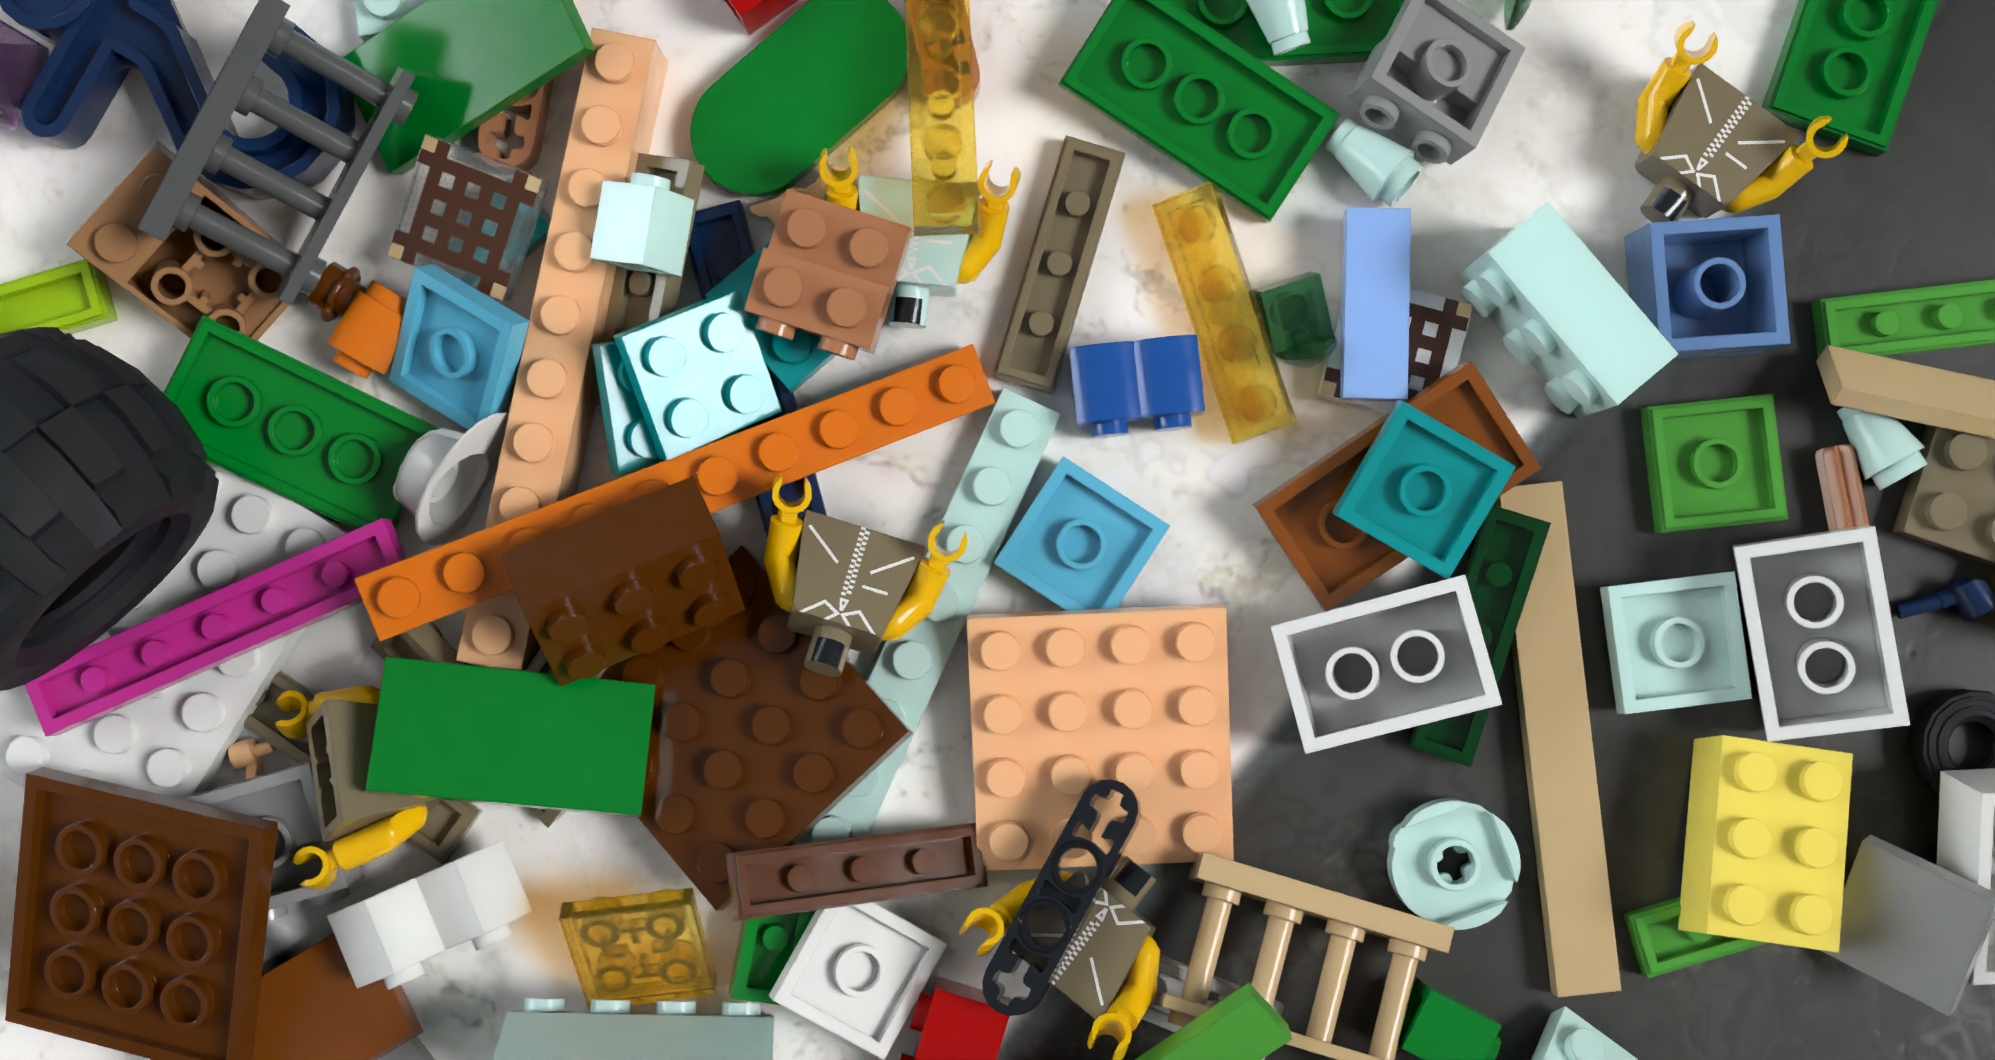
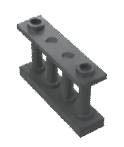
(211, 150)

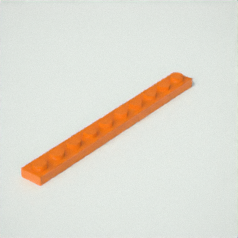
(725, 472)

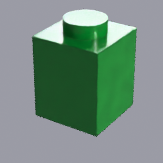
(1447, 1027)

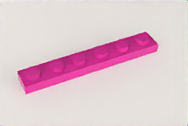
(212, 629)

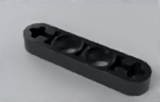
(1070, 901)

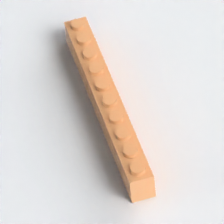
(568, 314)

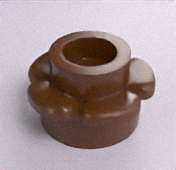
(335, 291)

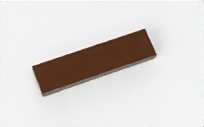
(854, 871)

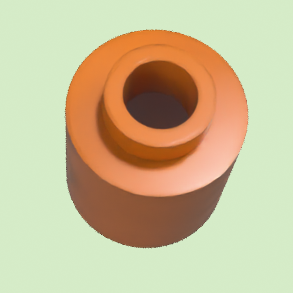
(369, 331)

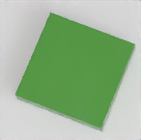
(1713, 463)

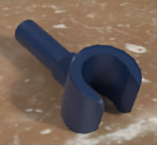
(1969, 596)

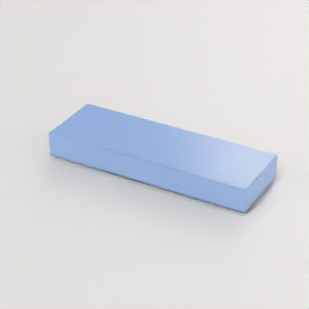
(1375, 304)

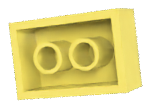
(1766, 842)

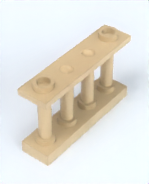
(1347, 923)

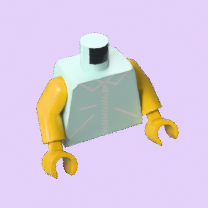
(931, 262)

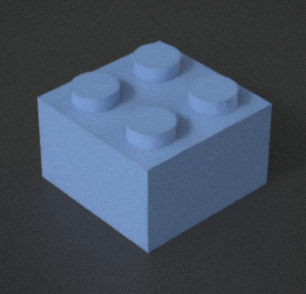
(1712, 284)

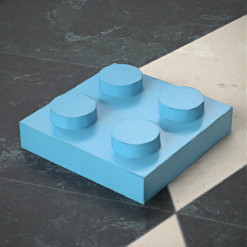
(457, 347)
(1081, 541)

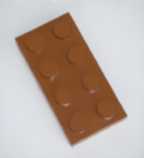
(1336, 555)

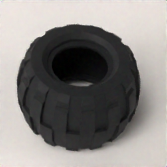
(94, 496)

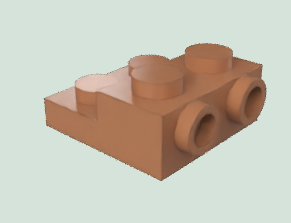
(827, 274)

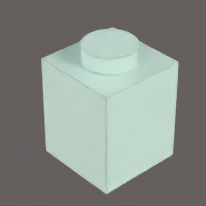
(642, 225)

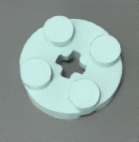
(1485, 879)

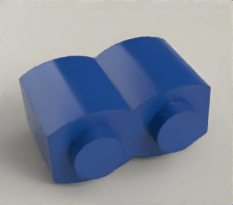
(1137, 383)

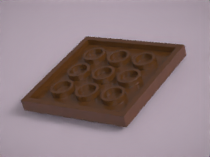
(750, 738)
(139, 919)

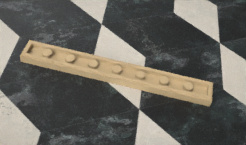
(1561, 762)

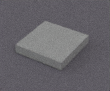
(1913, 924)

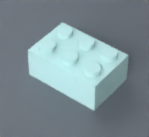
(1565, 315)

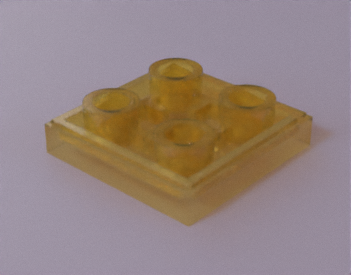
(639, 947)

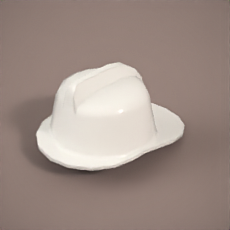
(447, 476)

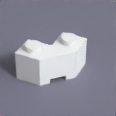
(429, 914)

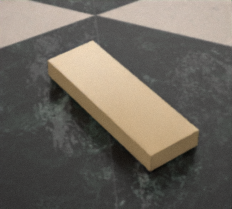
(1908, 391)

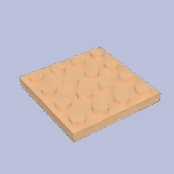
(1094, 701)

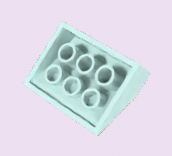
(614, 1033)

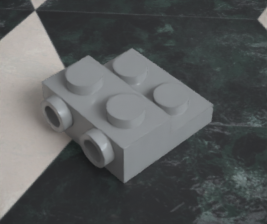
(1437, 78)
(291, 801)

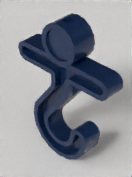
(107, 38)

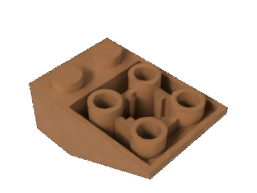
(187, 271)

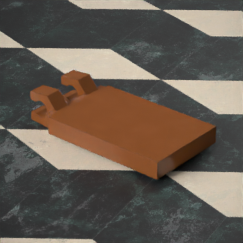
(318, 1013)

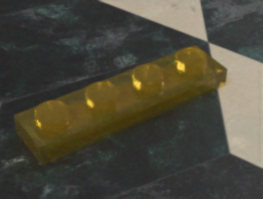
(941, 117)
(1224, 313)

